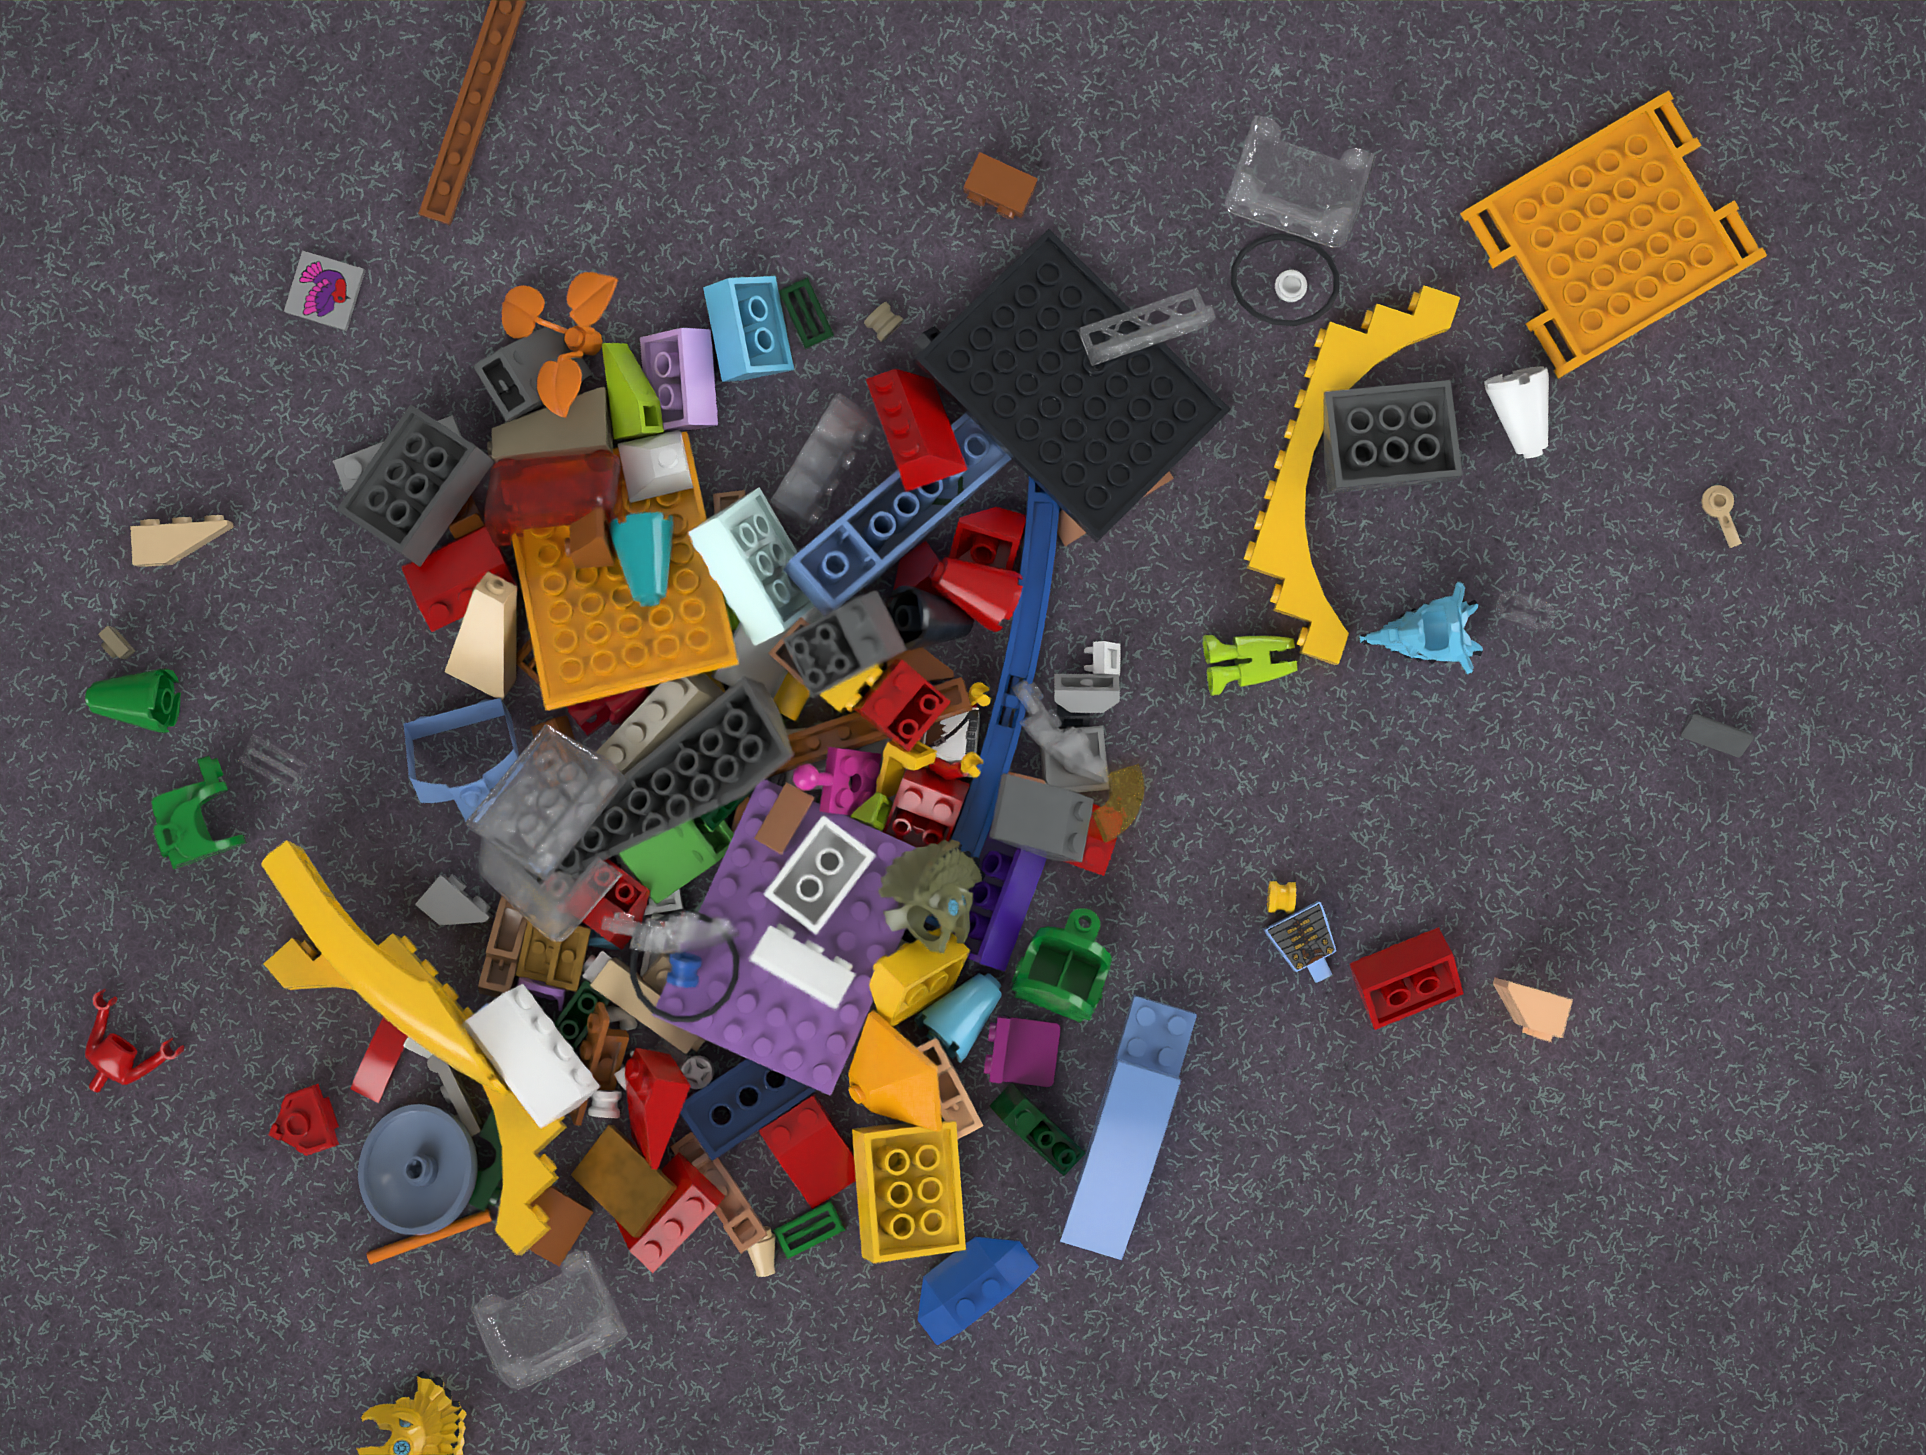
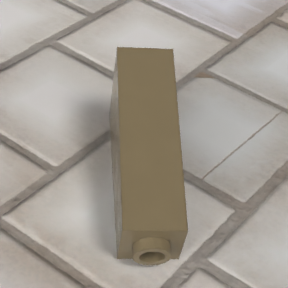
(549, 435)

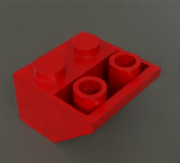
(902, 704)
(624, 897)

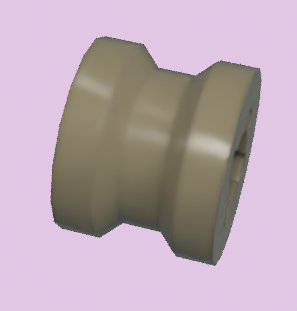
(883, 321)

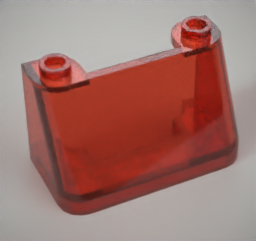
(551, 492)

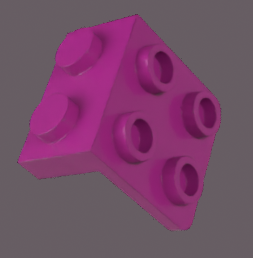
(1022, 1051)

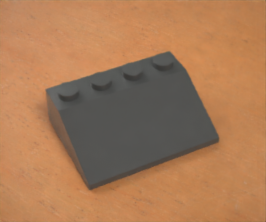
(1390, 437)
(415, 485)

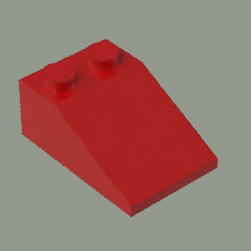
(654, 1099)
(811, 1150)

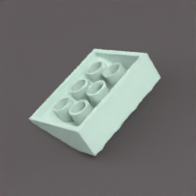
(747, 559)

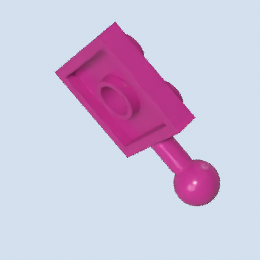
(840, 766)

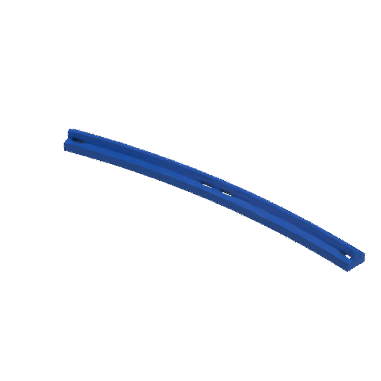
(1019, 661)

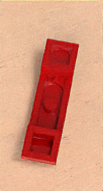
(379, 1061)

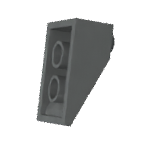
(1042, 819)

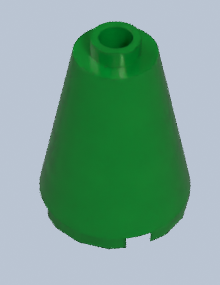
(138, 699)

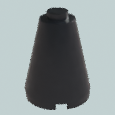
(926, 618)

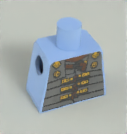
(1304, 940)

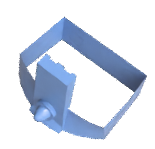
(470, 795)

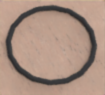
(1281, 322)
(735, 976)

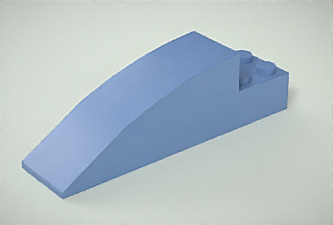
(889, 524)
(1129, 1127)

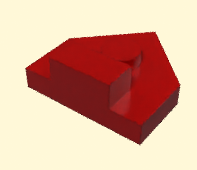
(306, 1121)

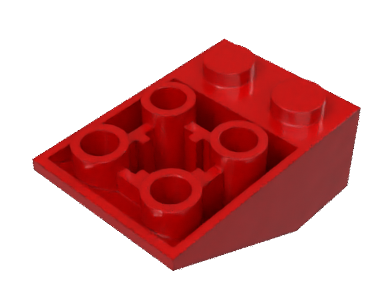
(925, 808)

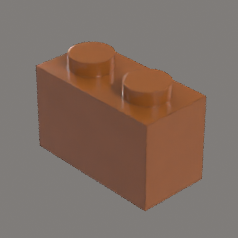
(999, 186)

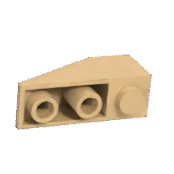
(167, 543)

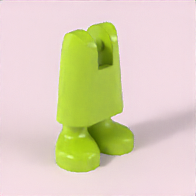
(1251, 660)

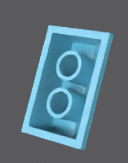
(748, 327)

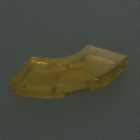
(1123, 802)

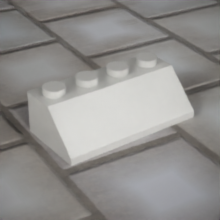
(531, 1055)

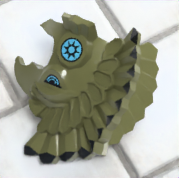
(933, 883)

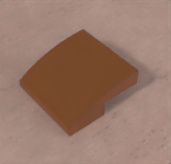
(566, 1222)

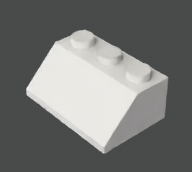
(803, 965)

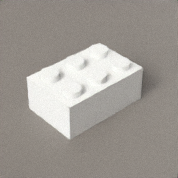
(819, 874)

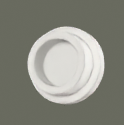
(1291, 285)

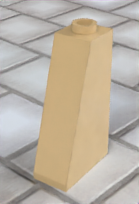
(487, 639)
(617, 986)

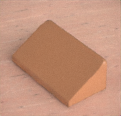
(784, 818)

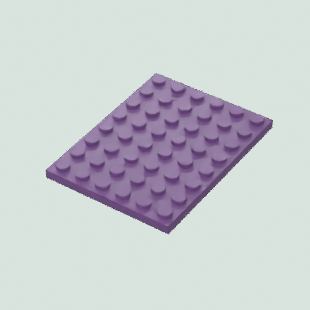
(766, 1014)

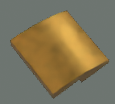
(554, 962)

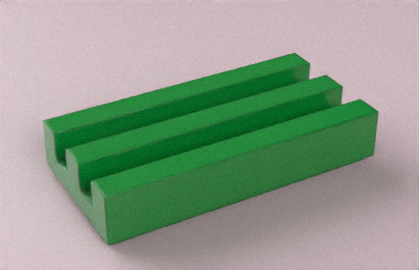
(833, 1217)

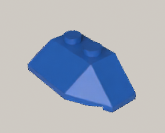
(971, 1284)

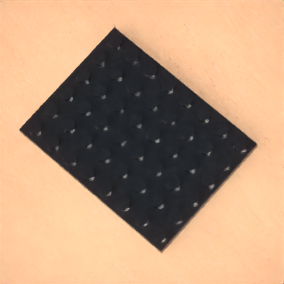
(1077, 429)

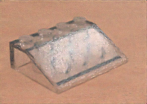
(546, 801)

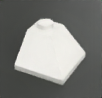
(655, 465)

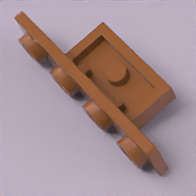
(601, 1053)

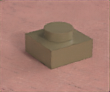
(115, 643)

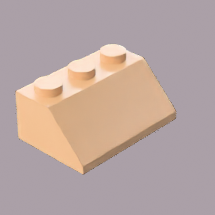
(1537, 1011)

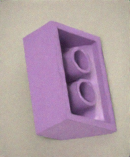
(682, 376)

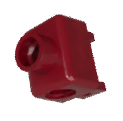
(613, 707)

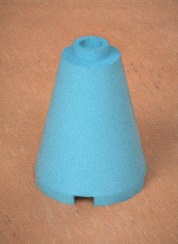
(961, 1014)

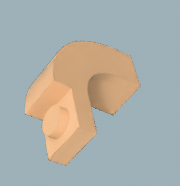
(954, 1099)

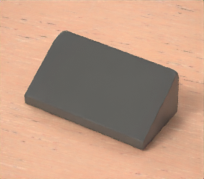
(1716, 735)

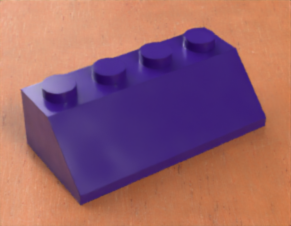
(1001, 901)

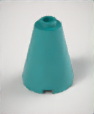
(644, 554)

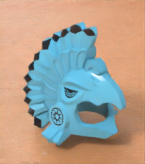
(1432, 632)

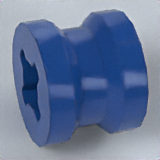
(684, 969)

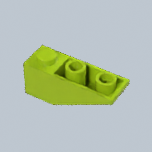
(631, 397)

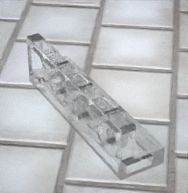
(1148, 333)

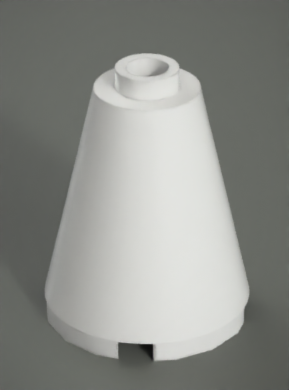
(1522, 408)

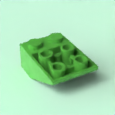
(677, 856)

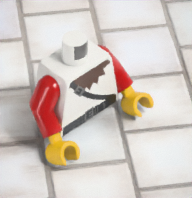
(957, 739)

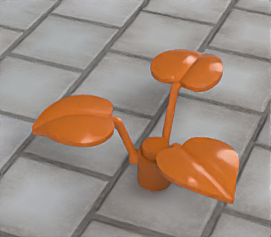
(588, 297)

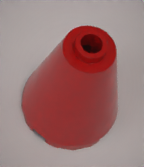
(978, 589)

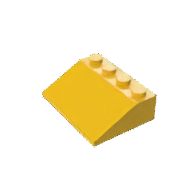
(908, 1191)

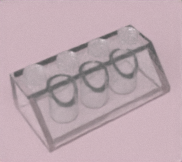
(821, 460)

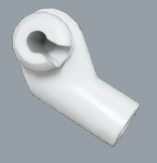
(627, 1021)

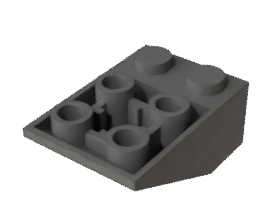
(514, 369)
(844, 643)

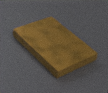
(623, 1181)

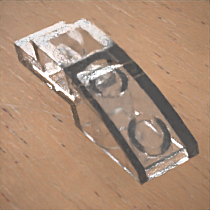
(1064, 746)
(681, 935)

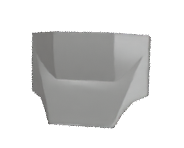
(1086, 692)

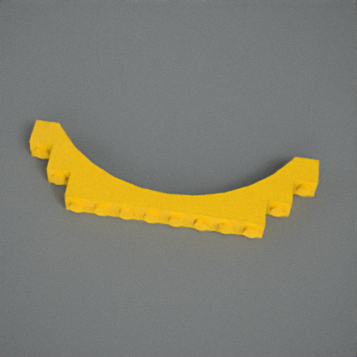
(1282, 539)
(524, 1170)

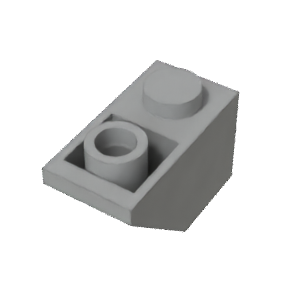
(450, 904)

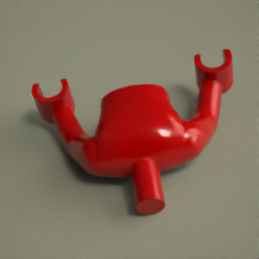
(115, 1055)

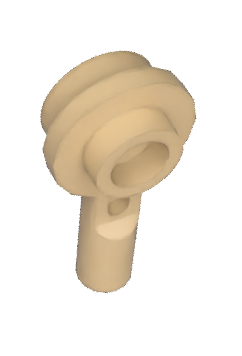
(1718, 502)

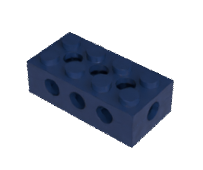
(743, 1120)

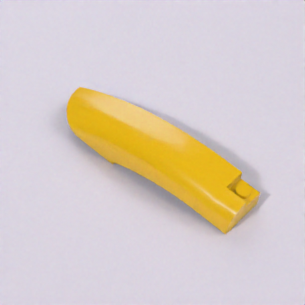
(398, 995)

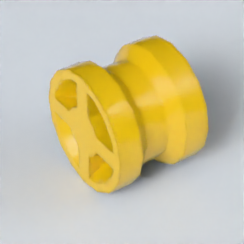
(1281, 897)

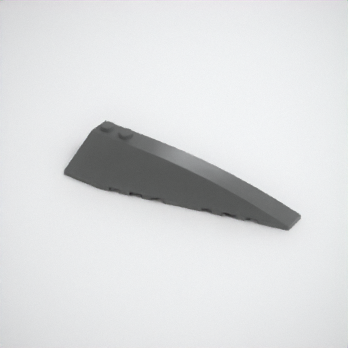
(691, 773)

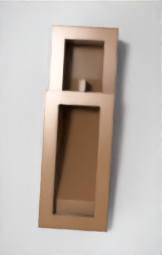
(503, 951)

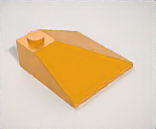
(894, 1076)

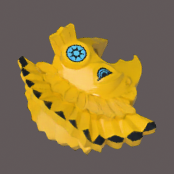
(420, 1426)

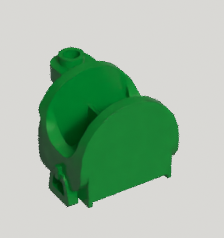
(180, 823)
(1064, 968)

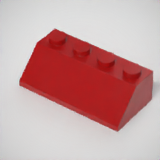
(915, 427)

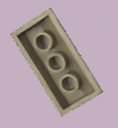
(658, 719)

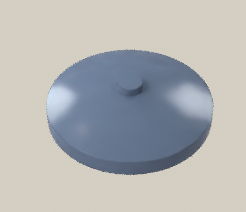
(417, 1169)

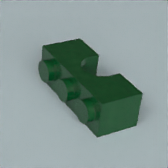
(488, 1179)

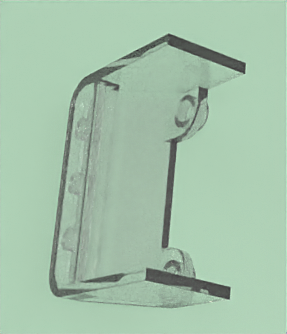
(556, 904)

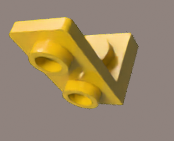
(896, 761)

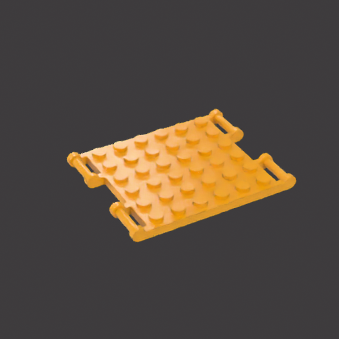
(1613, 234)

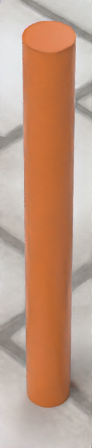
(420, 1240)

